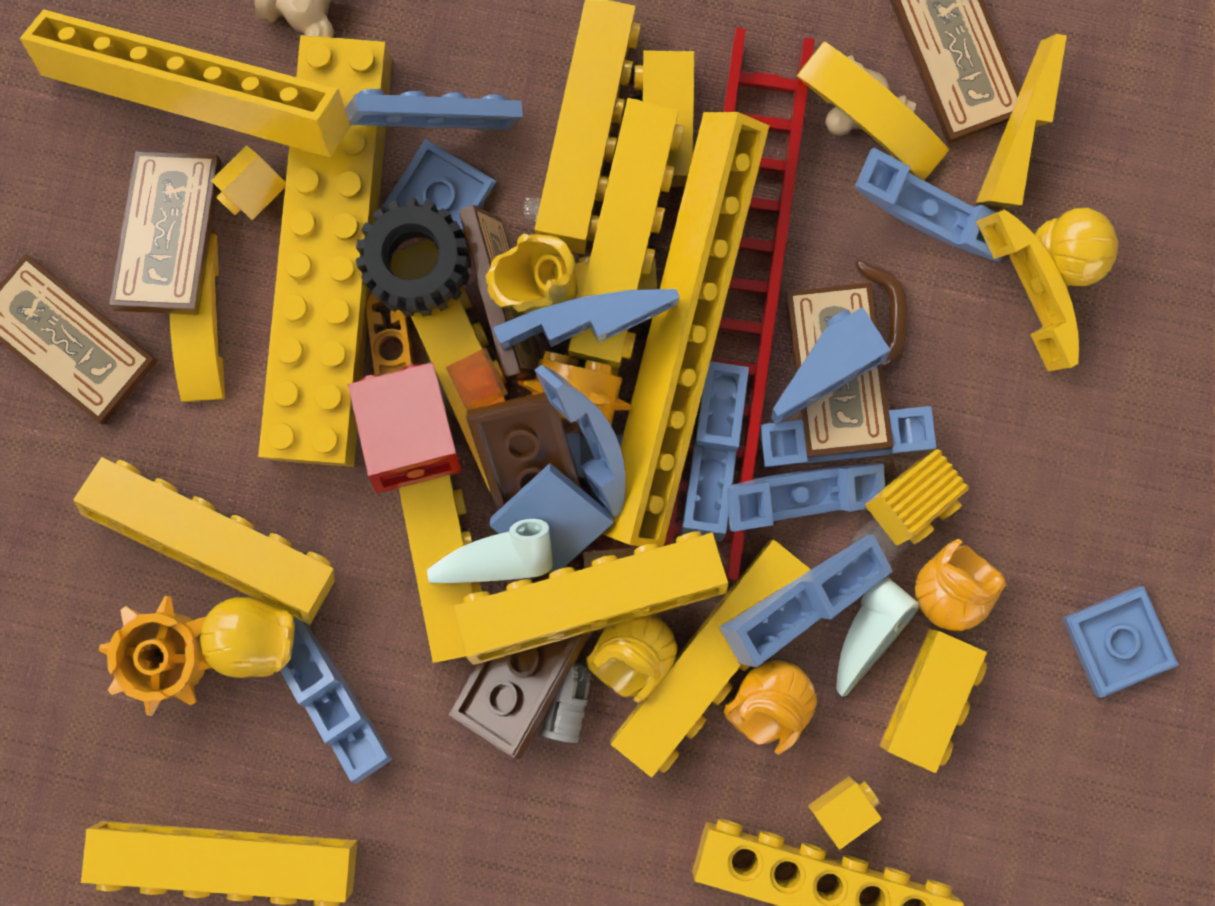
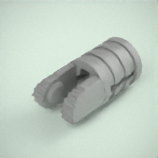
(566, 712)

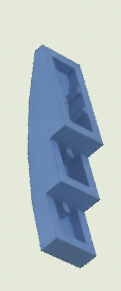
(603, 313)
(333, 706)

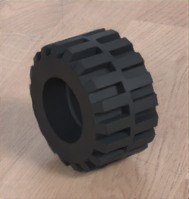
(404, 224)

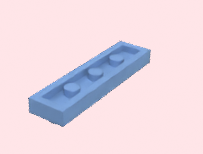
(450, 111)

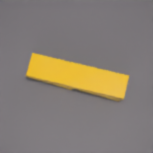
(1034, 107)

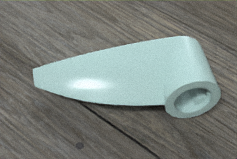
(504, 556)
(877, 624)

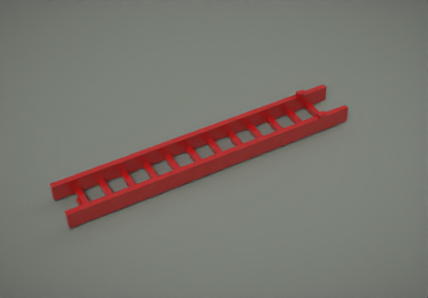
(775, 248)

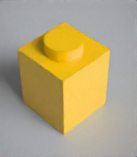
(247, 183)
(846, 811)

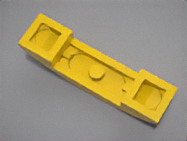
(873, 109)
(1045, 287)
(195, 342)

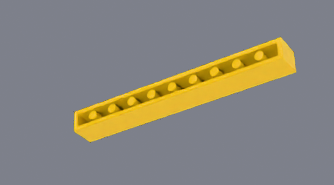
(685, 335)

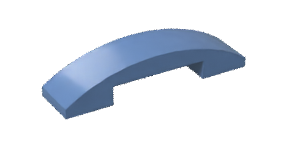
(922, 205)
(785, 442)
(606, 469)
(802, 494)

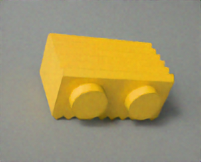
(917, 497)

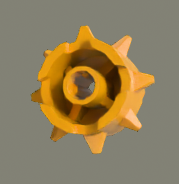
(596, 381)
(144, 675)

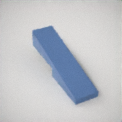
(715, 450)
(798, 605)

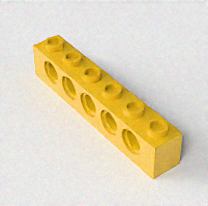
(722, 840)

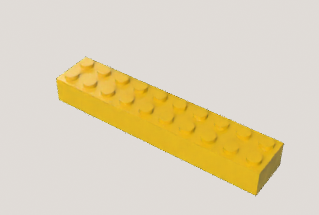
(318, 288)

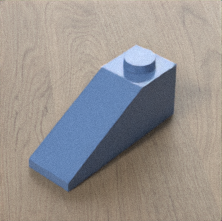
(840, 355)

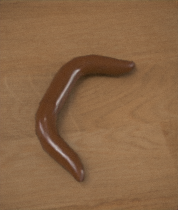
(898, 307)

